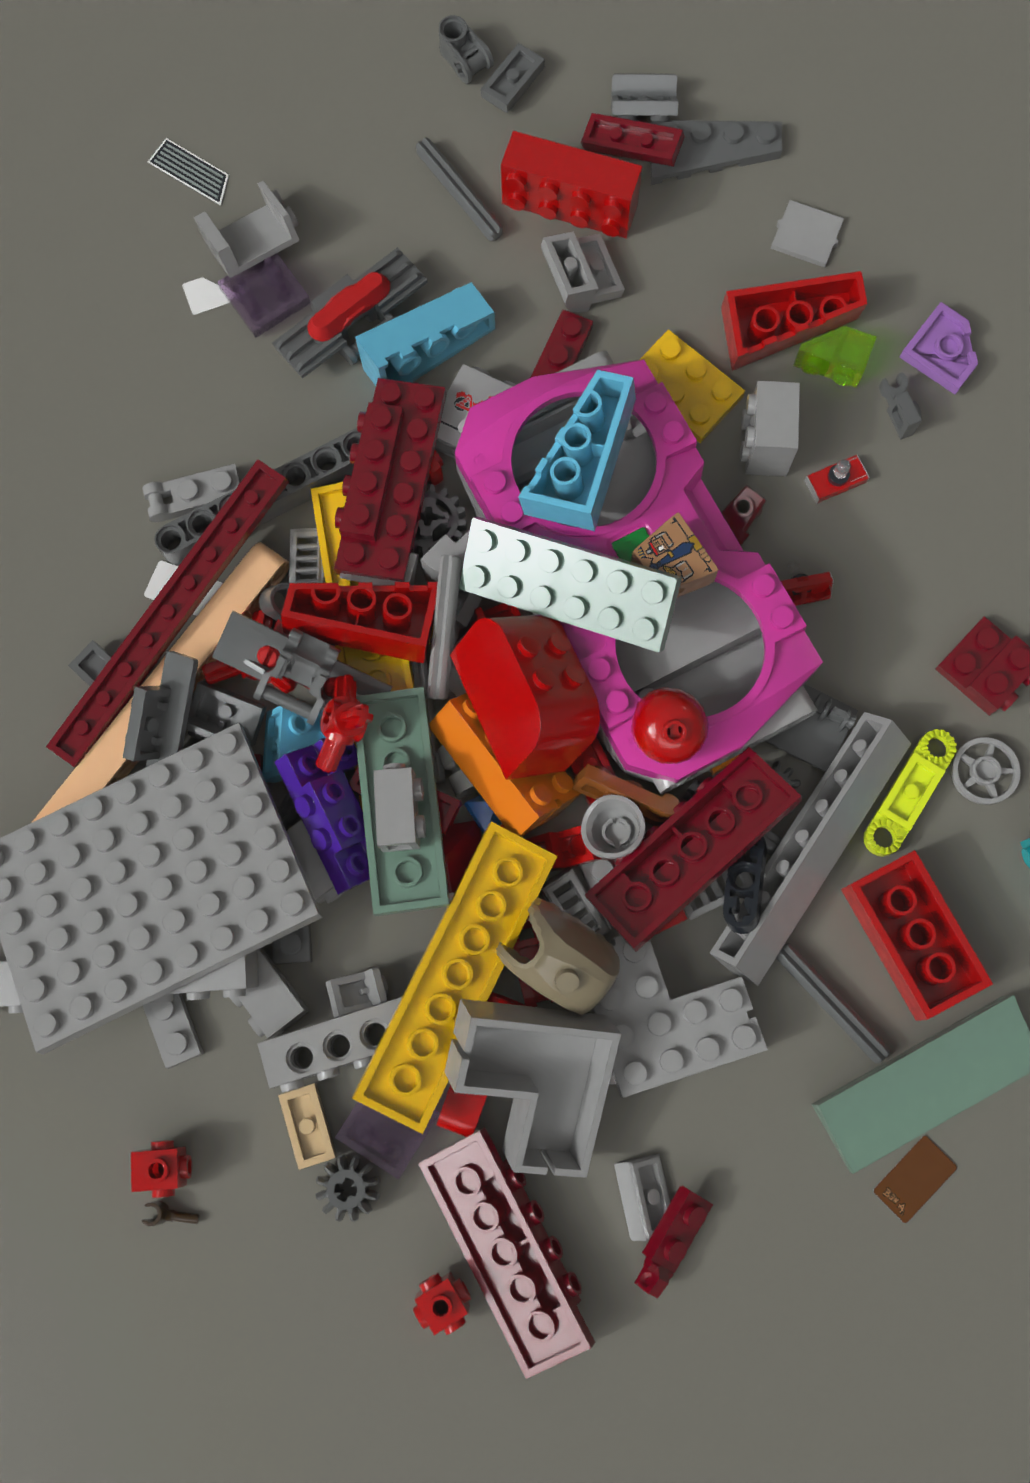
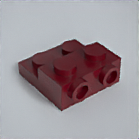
(988, 666)

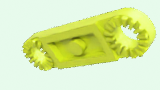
(910, 792)

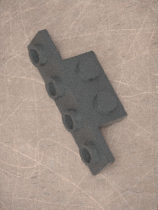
(161, 712)

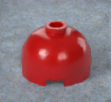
(672, 710)

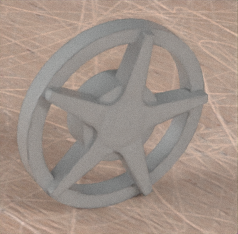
(985, 771)

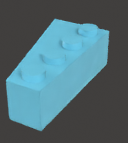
(425, 336)
(580, 465)

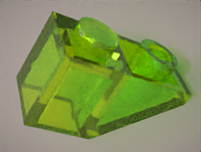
(837, 355)

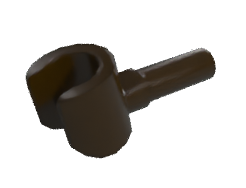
(166, 1214)

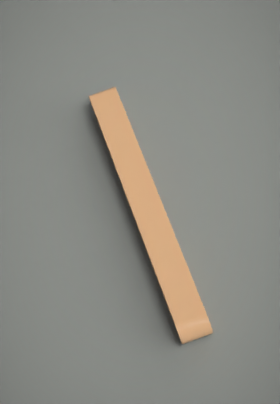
(238, 593)

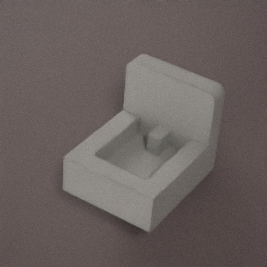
(357, 992)

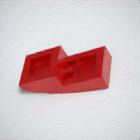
(567, 847)

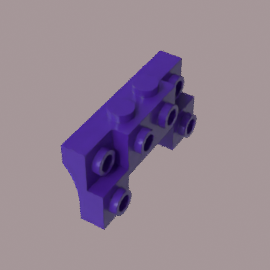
(329, 813)

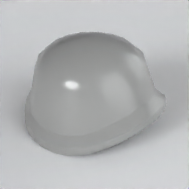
(612, 827)

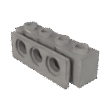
(281, 1053)

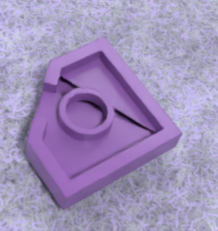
(943, 349)

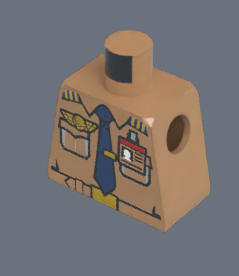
(678, 552)

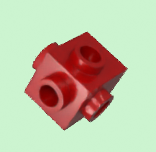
(148, 1172)
(452, 1292)

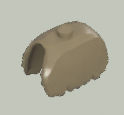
(572, 960)

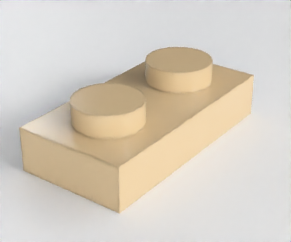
(307, 1126)

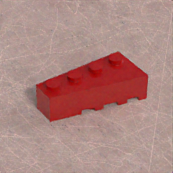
(787, 313)
(364, 617)

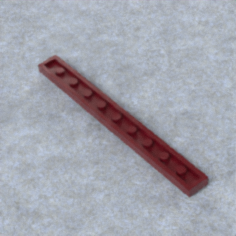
(168, 613)

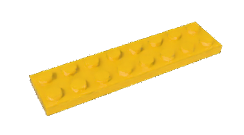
(459, 963)

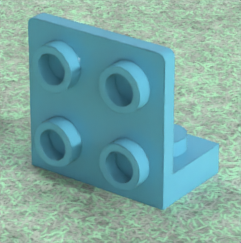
(285, 734)

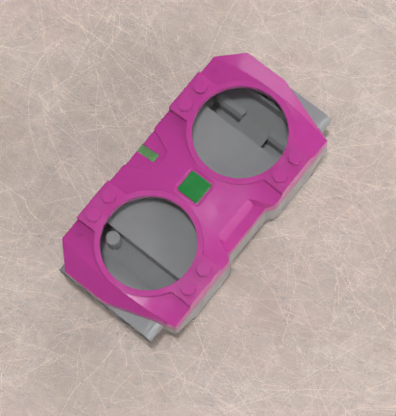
(727, 644)

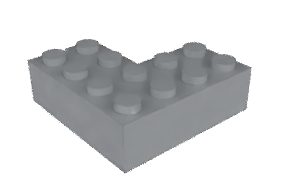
(676, 1036)
(551, 1066)

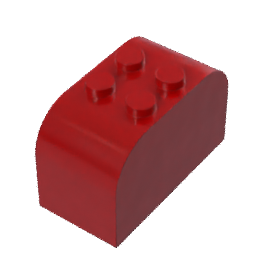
(528, 693)

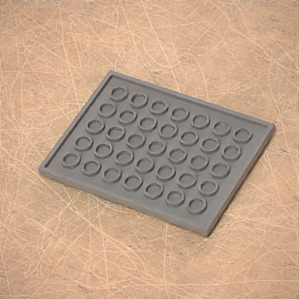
(146, 888)

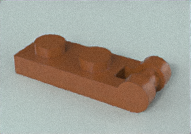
(598, 782)

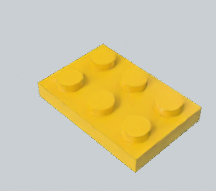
(695, 384)

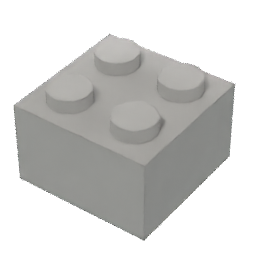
(770, 428)

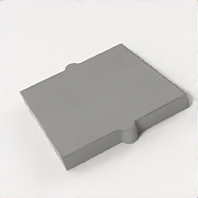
(807, 233)

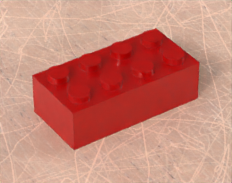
(570, 184)
(916, 937)

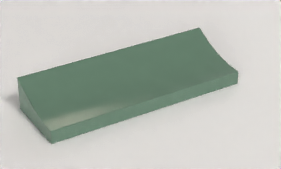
(927, 1084)

